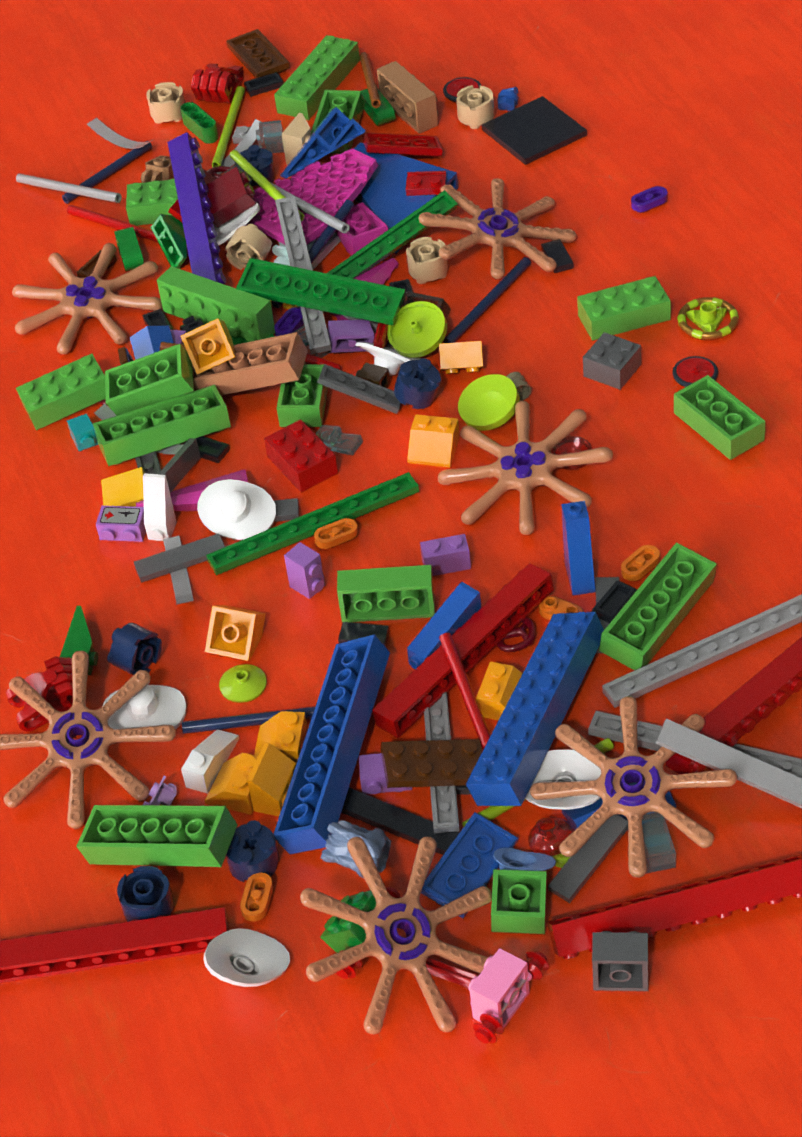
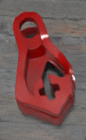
(216, 83)
(53, 685)

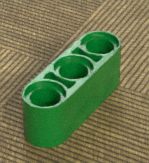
(380, 115)
(199, 122)
(129, 248)

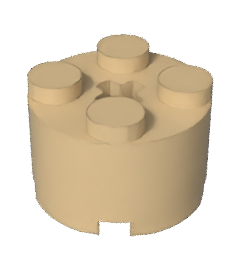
(165, 102)
(475, 106)
(246, 244)
(424, 260)

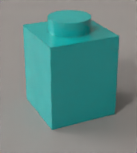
(82, 432)

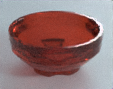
(571, 445)
(548, 841)

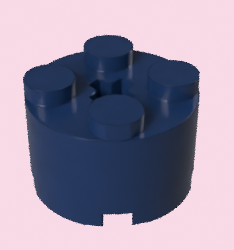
(262, 161)
(417, 383)
(134, 648)
(252, 851)
(145, 894)

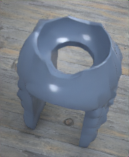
(342, 832)

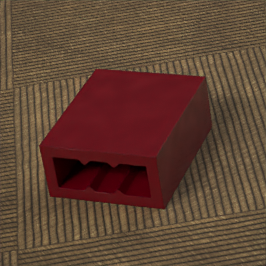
(230, 195)

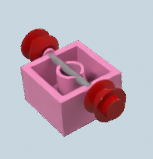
(501, 990)

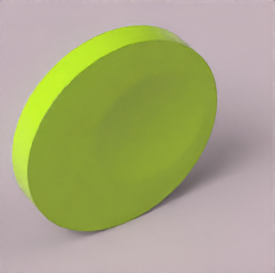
(417, 329)
(488, 402)

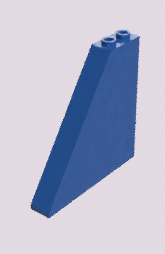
(387, 186)

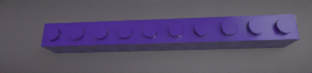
(195, 208)

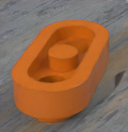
(336, 533)
(638, 565)
(554, 605)
(255, 898)

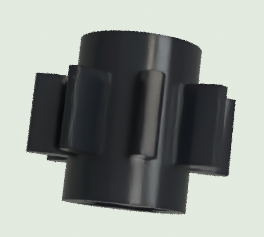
(191, 324)

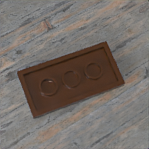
(257, 54)
(429, 762)

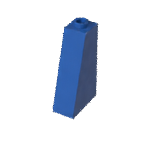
(578, 548)
(450, 616)

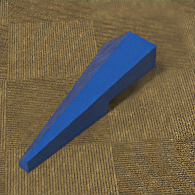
(330, 135)

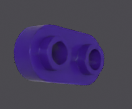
(649, 199)
(289, 322)

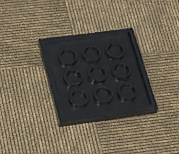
(534, 130)

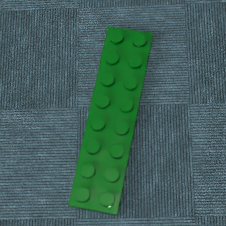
(322, 291)

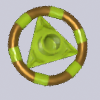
(707, 318)

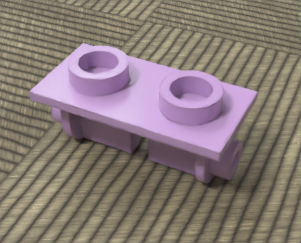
(162, 793)

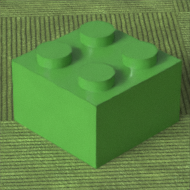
(518, 901)

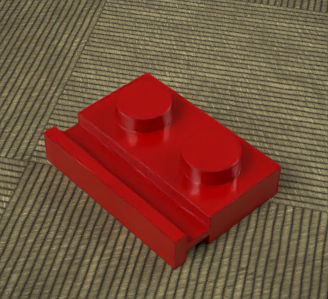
(425, 182)

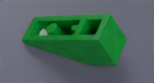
(171, 238)
(79, 639)

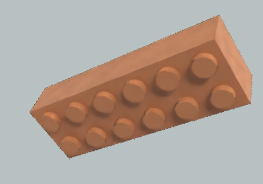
(257, 365)

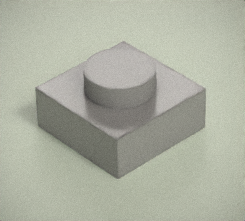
(239, 134)

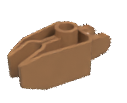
(158, 169)

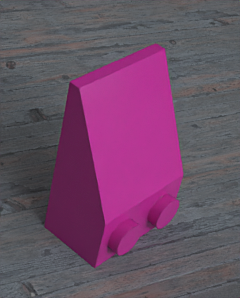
(363, 228)

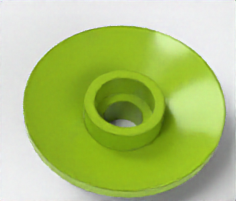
(243, 683)

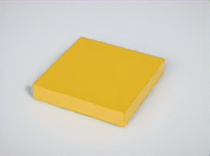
(123, 488)

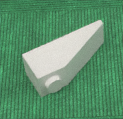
(158, 507)
(207, 759)

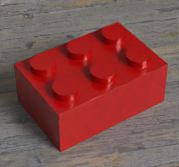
(301, 455)

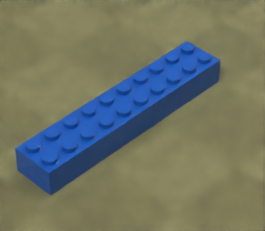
(535, 710)
(332, 744)

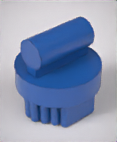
(508, 99)

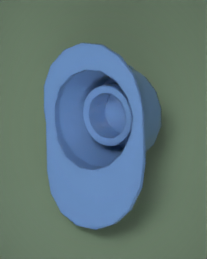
(521, 860)

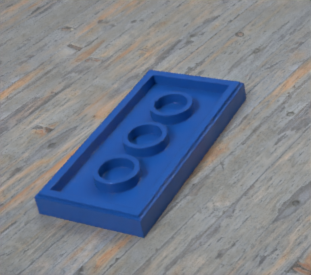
(467, 861)

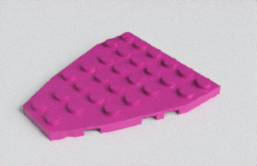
(322, 186)

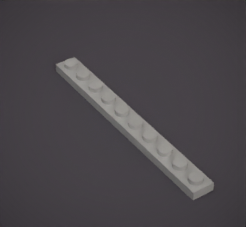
(299, 257)
(705, 652)
(609, 726)

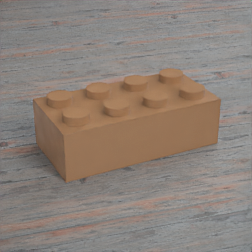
(408, 97)

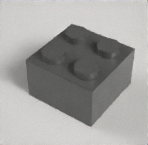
(612, 360)
(620, 961)

